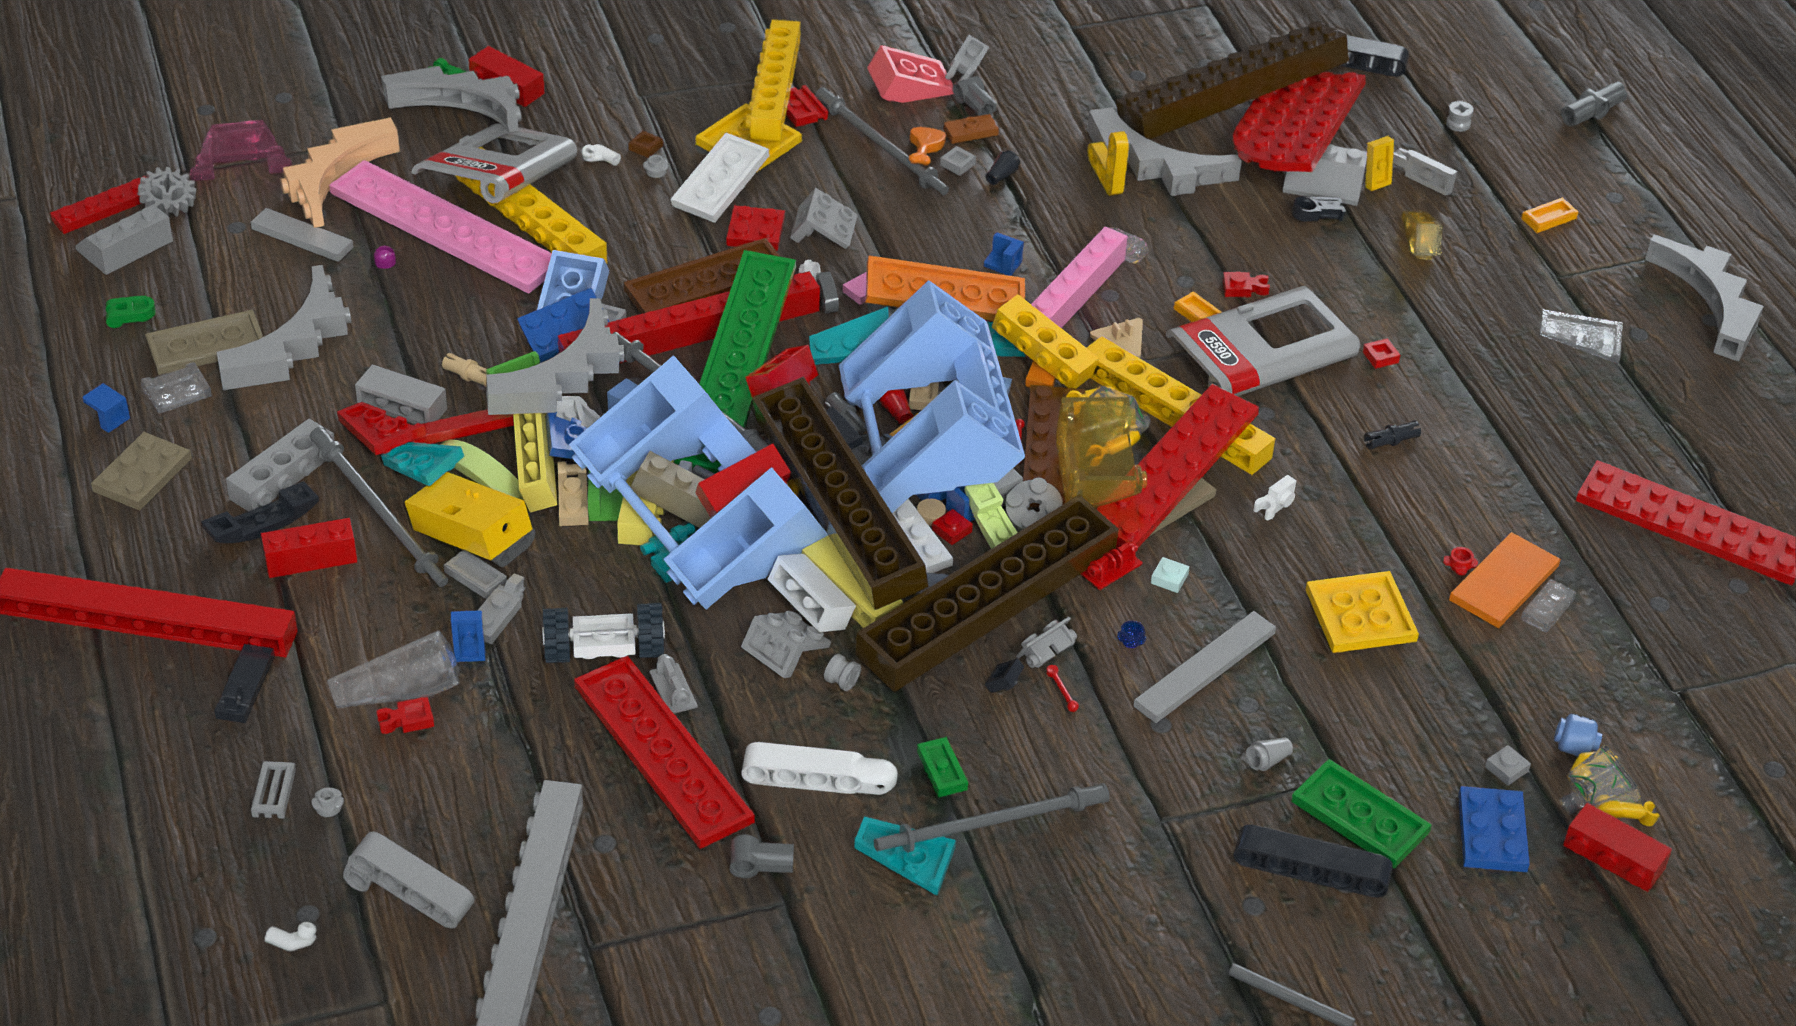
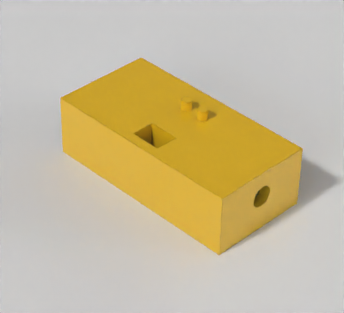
(469, 515)

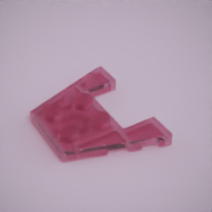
(238, 142)

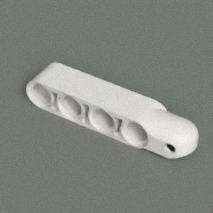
(816, 769)

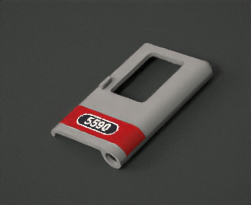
(504, 170)
(1245, 362)

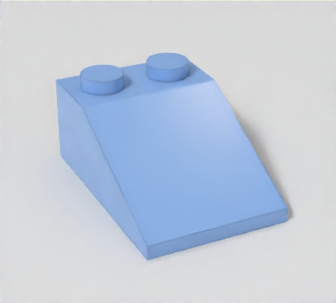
(572, 274)

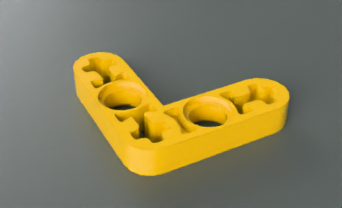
(1110, 163)

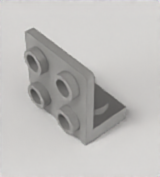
(825, 216)
(780, 639)

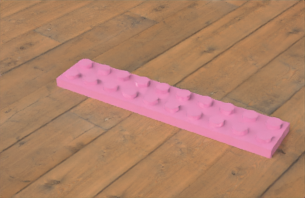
(444, 225)

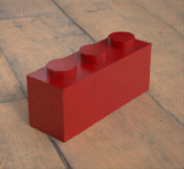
(493, 64)
(782, 369)
(729, 483)
(309, 547)
(1617, 847)

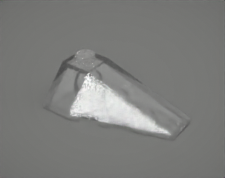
(402, 674)

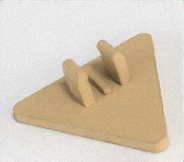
(1125, 334)

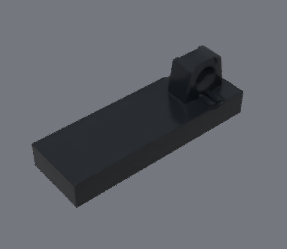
(244, 683)

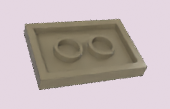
(141, 471)

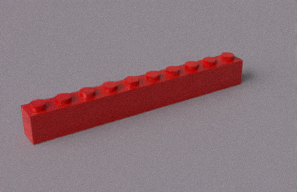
(698, 319)
(145, 611)

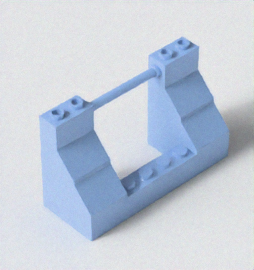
(680, 420)
(963, 432)

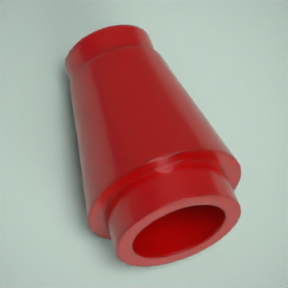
(897, 405)

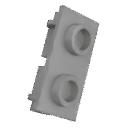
(1038, 648)
(672, 685)

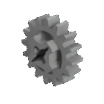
(180, 191)

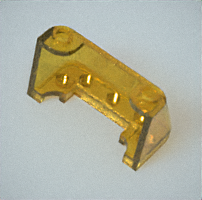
(1097, 450)

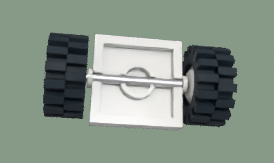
(603, 634)

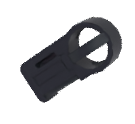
(1317, 208)

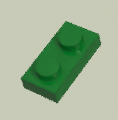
(942, 767)

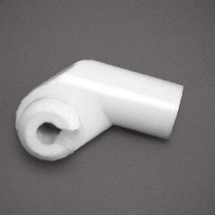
(600, 153)
(292, 941)

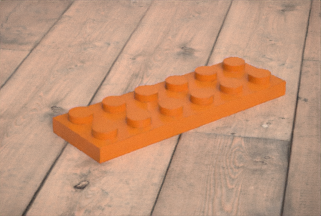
(895, 281)

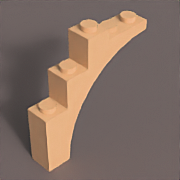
(326, 163)

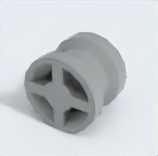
(1459, 116)
(842, 672)

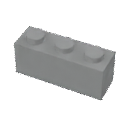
(401, 395)

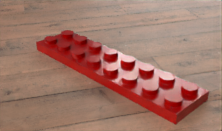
(1180, 461)
(1690, 521)
(664, 752)

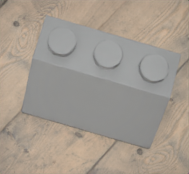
(1335, 175)
(127, 239)

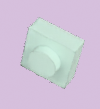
(1170, 574)

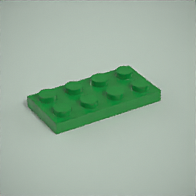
(1361, 812)

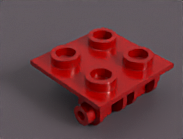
(1113, 565)

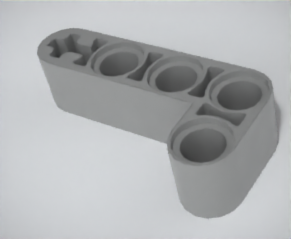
(408, 878)

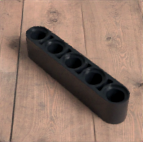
(1384, 57)
(1313, 861)

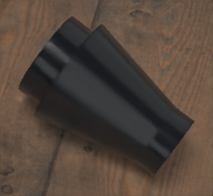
(1003, 166)

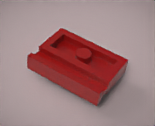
(804, 107)

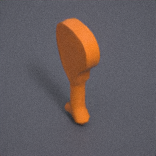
(927, 141)

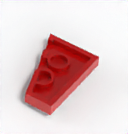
(376, 429)

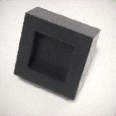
(1004, 676)

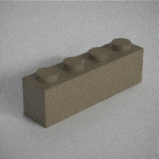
(670, 488)

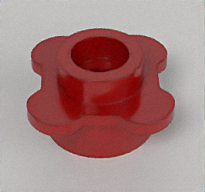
(1461, 560)

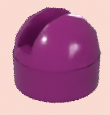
(384, 257)

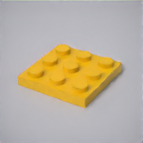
(736, 125)
(1361, 611)

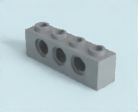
(276, 468)

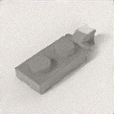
(1425, 171)
(501, 607)

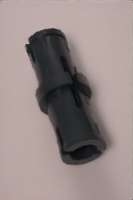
(1392, 434)

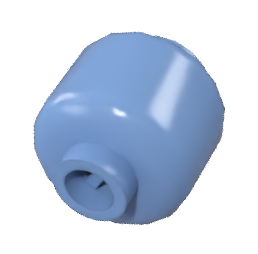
(1577, 735)

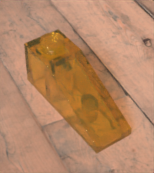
(1422, 234)

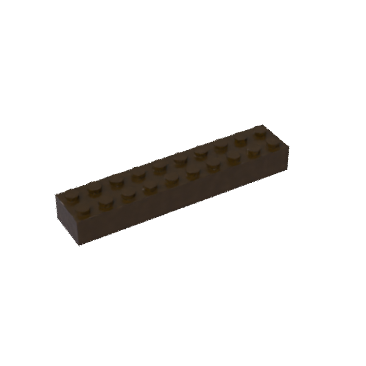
(1233, 80)
(841, 494)
(985, 593)

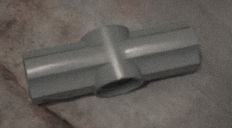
(1593, 104)

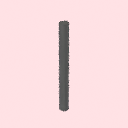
(1291, 996)

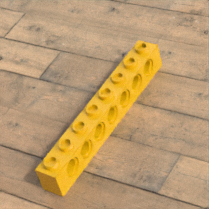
(774, 80)
(544, 220)
(1170, 400)

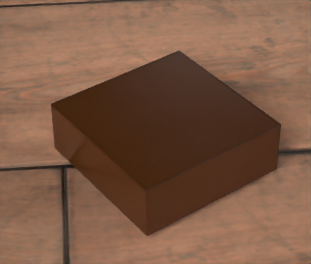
(645, 144)

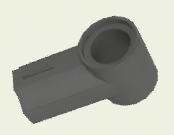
(974, 94)
(751, 856)

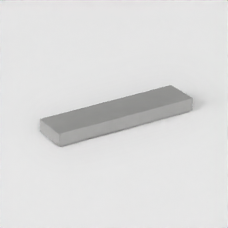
(302, 234)

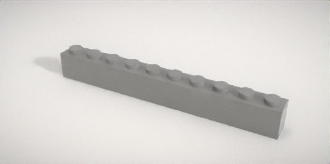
(531, 906)

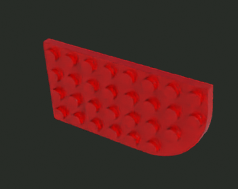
(1296, 122)

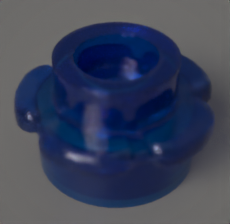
(1132, 634)

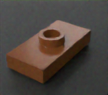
(971, 128)

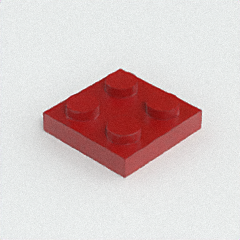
(753, 224)

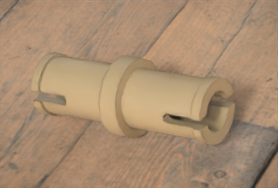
(467, 369)

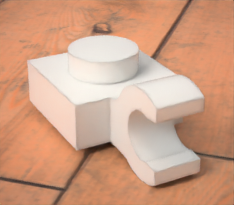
(1279, 496)

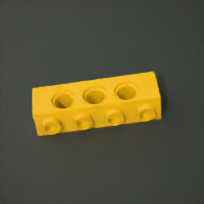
(1045, 342)

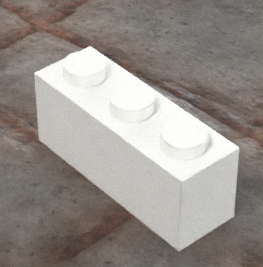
(811, 592)

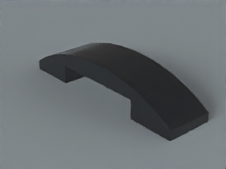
(292, 504)

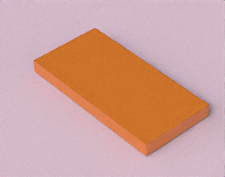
(1504, 580)

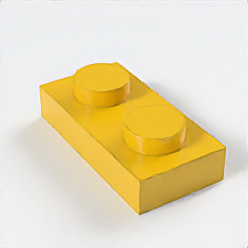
(1379, 163)

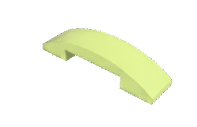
(485, 469)
(990, 516)

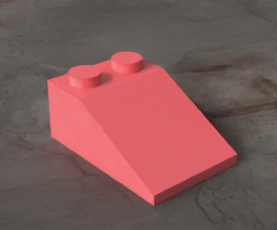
(908, 76)

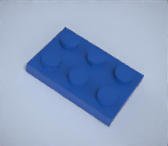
(544, 325)
(1493, 829)

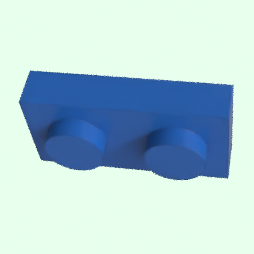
(468, 636)

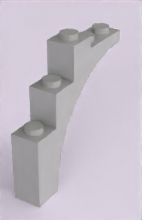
(462, 90)
(1150, 160)
(1722, 291)
(298, 339)
(542, 385)

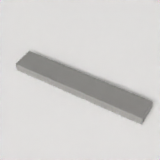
(1204, 667)

